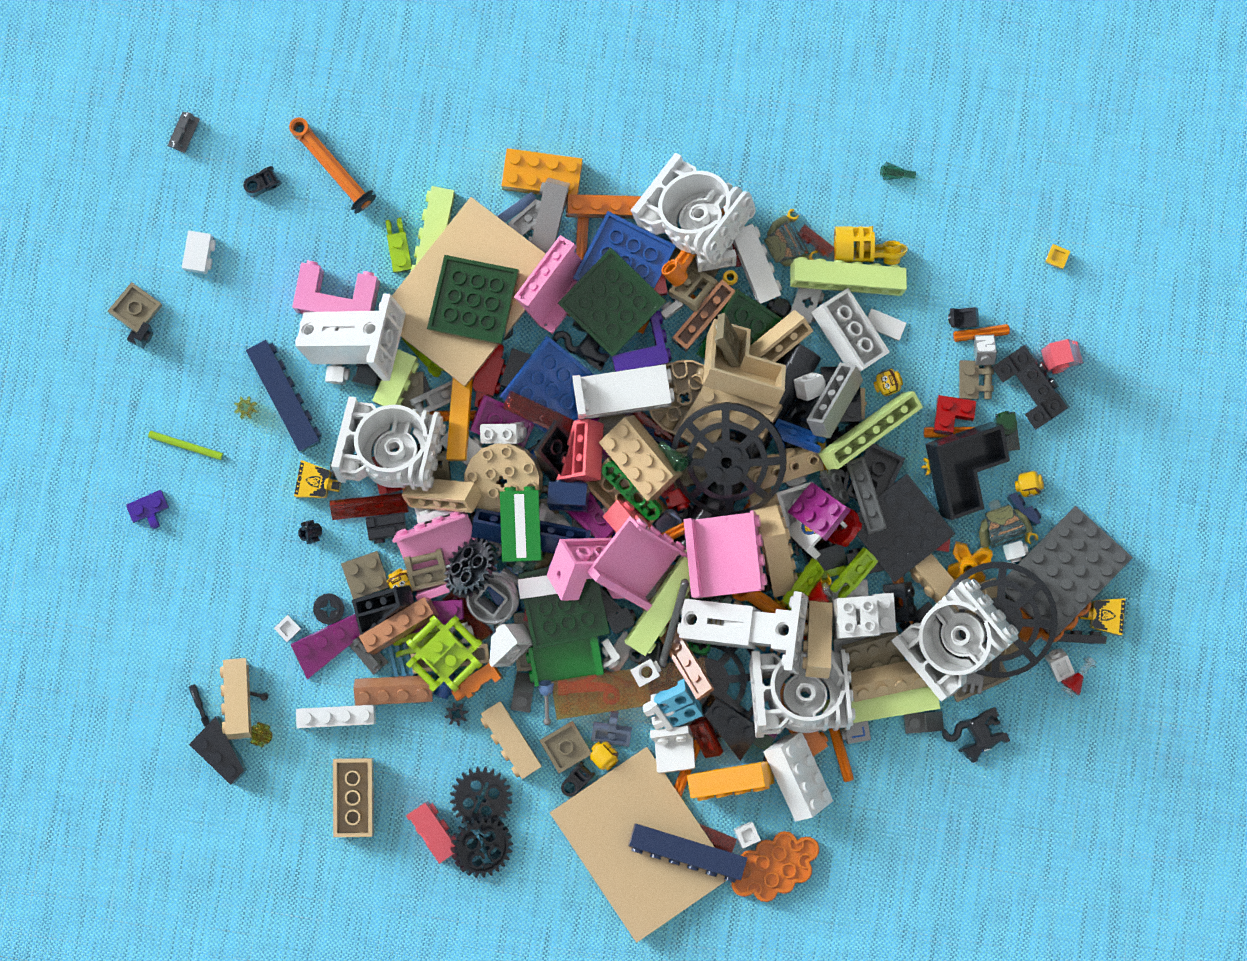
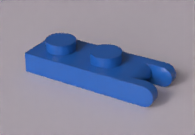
(799, 436)

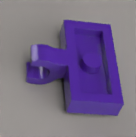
(147, 508)

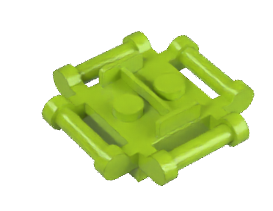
(444, 653)

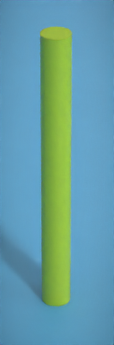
(185, 445)

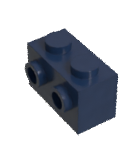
(568, 496)

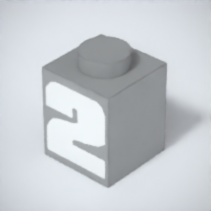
(984, 350)

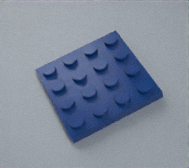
(637, 246)
(549, 379)

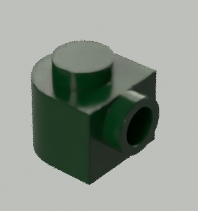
(1008, 420)

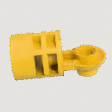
(865, 247)

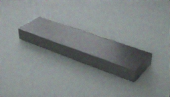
(866, 495)

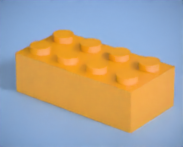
(527, 170)
(731, 779)

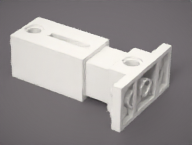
(747, 627)

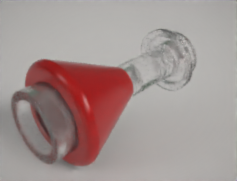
(821, 592)
(1073, 684)

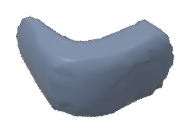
(667, 520)

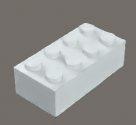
(850, 330)
(798, 776)

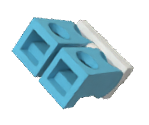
(673, 707)

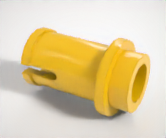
(730, 273)

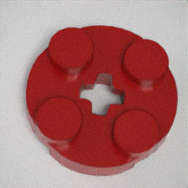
(846, 535)

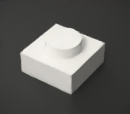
(287, 628)

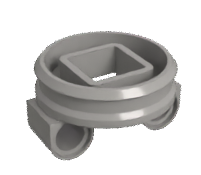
(488, 612)

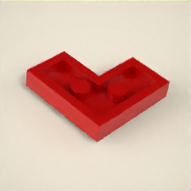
(950, 409)

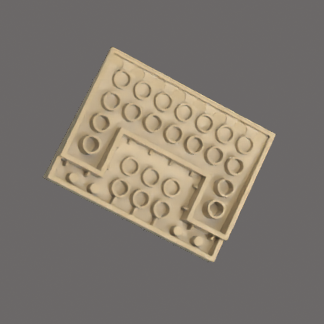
(473, 236)
(599, 828)

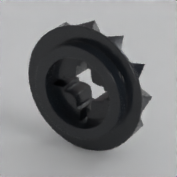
(322, 602)

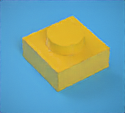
(1057, 256)

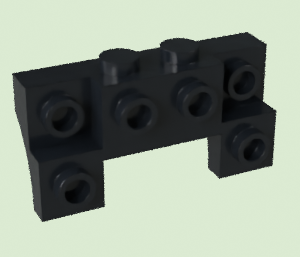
(1036, 382)

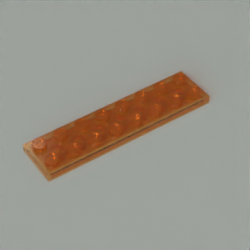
(611, 691)

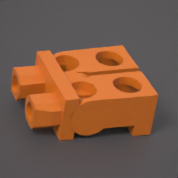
(476, 681)

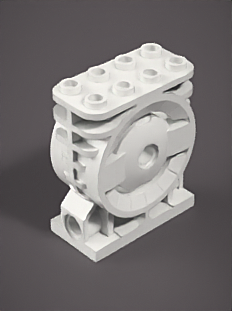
(692, 194)
(367, 425)
(932, 657)
(802, 710)

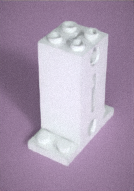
(354, 336)
(623, 392)
(854, 616)

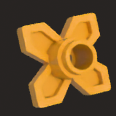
(967, 560)

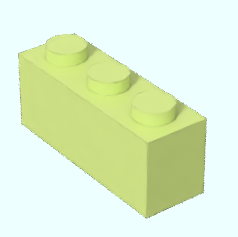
(391, 391)

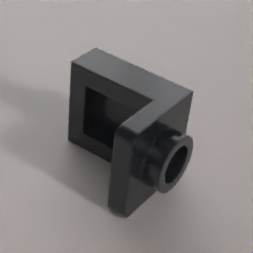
(963, 318)
(142, 337)

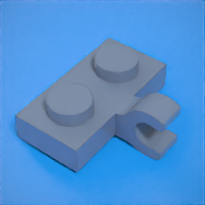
(611, 732)

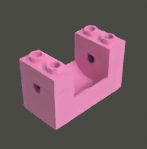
(309, 298)
(571, 564)

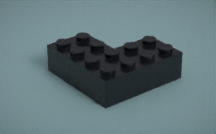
(956, 463)

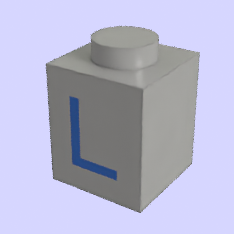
(857, 733)

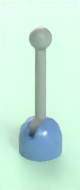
(546, 688)

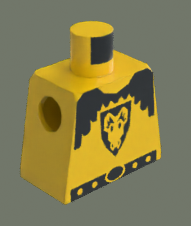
(314, 482)
(1107, 616)

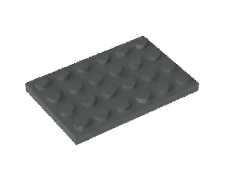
(1074, 565)

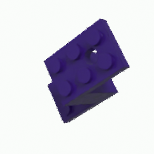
(648, 356)

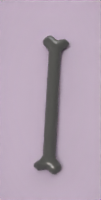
(673, 623)

